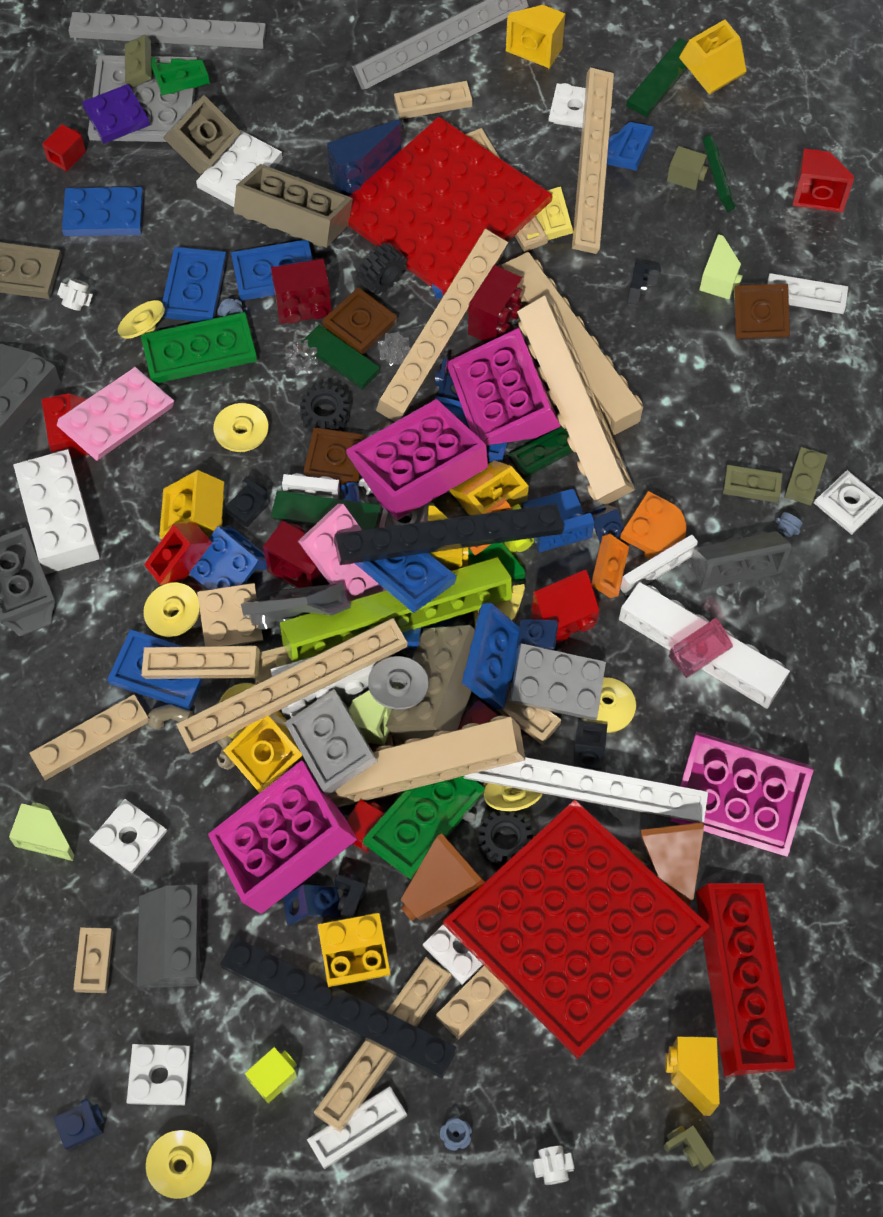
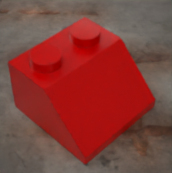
(822, 182)
(53, 409)
(569, 603)

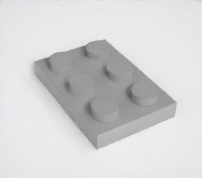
(557, 682)
(330, 742)

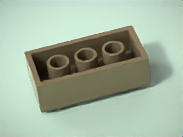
(292, 205)
(444, 657)

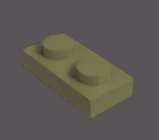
(138, 61)
(806, 476)
(752, 483)

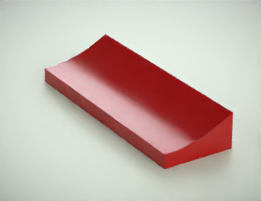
(744, 979)

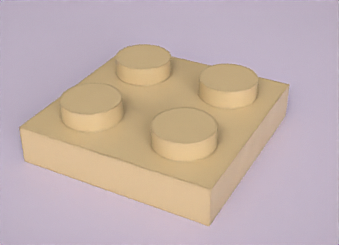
(223, 616)

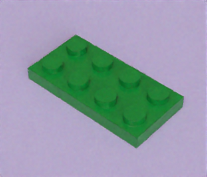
(198, 348)
(418, 818)

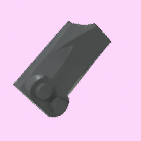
(24, 591)
(287, 603)

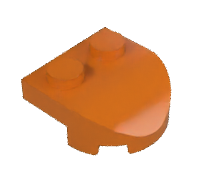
(655, 526)

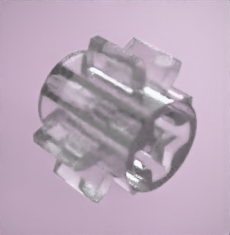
(394, 348)
(304, 350)

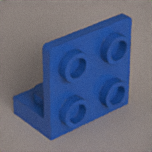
(576, 523)
(228, 560)

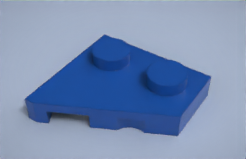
(629, 145)

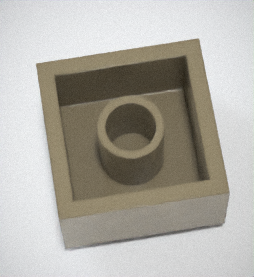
(202, 134)

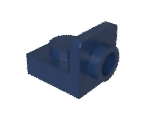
(79, 1124)

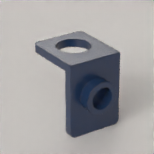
(445, 382)
(607, 522)
(538, 633)
(313, 901)

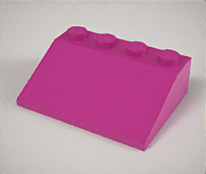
(503, 391)
(418, 458)
(750, 792)
(281, 838)

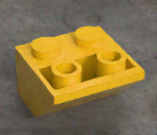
(715, 56)
(489, 487)
(353, 950)

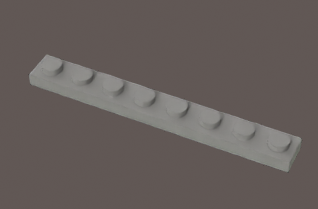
(168, 30)
(434, 40)

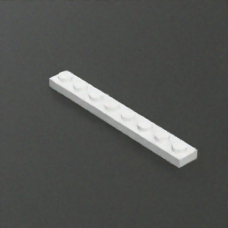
(599, 788)

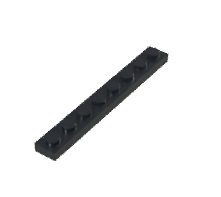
(448, 534)
(339, 1008)

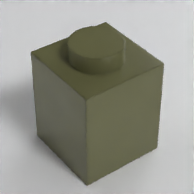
(687, 168)

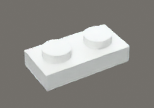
(313, 486)

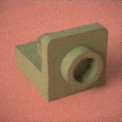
(695, 1151)

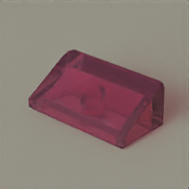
(700, 648)

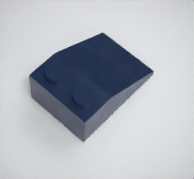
(361, 155)

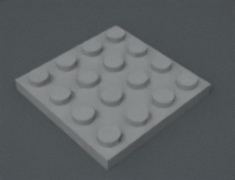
(160, 110)

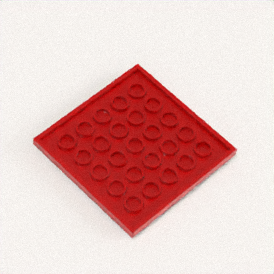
(440, 200)
(576, 928)

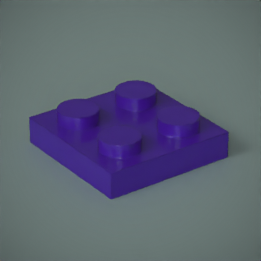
(115, 113)

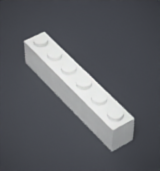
(670, 623)

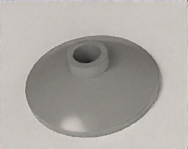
(398, 672)

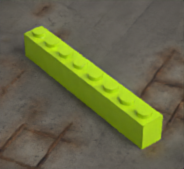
(474, 586)

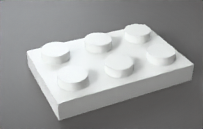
(235, 164)

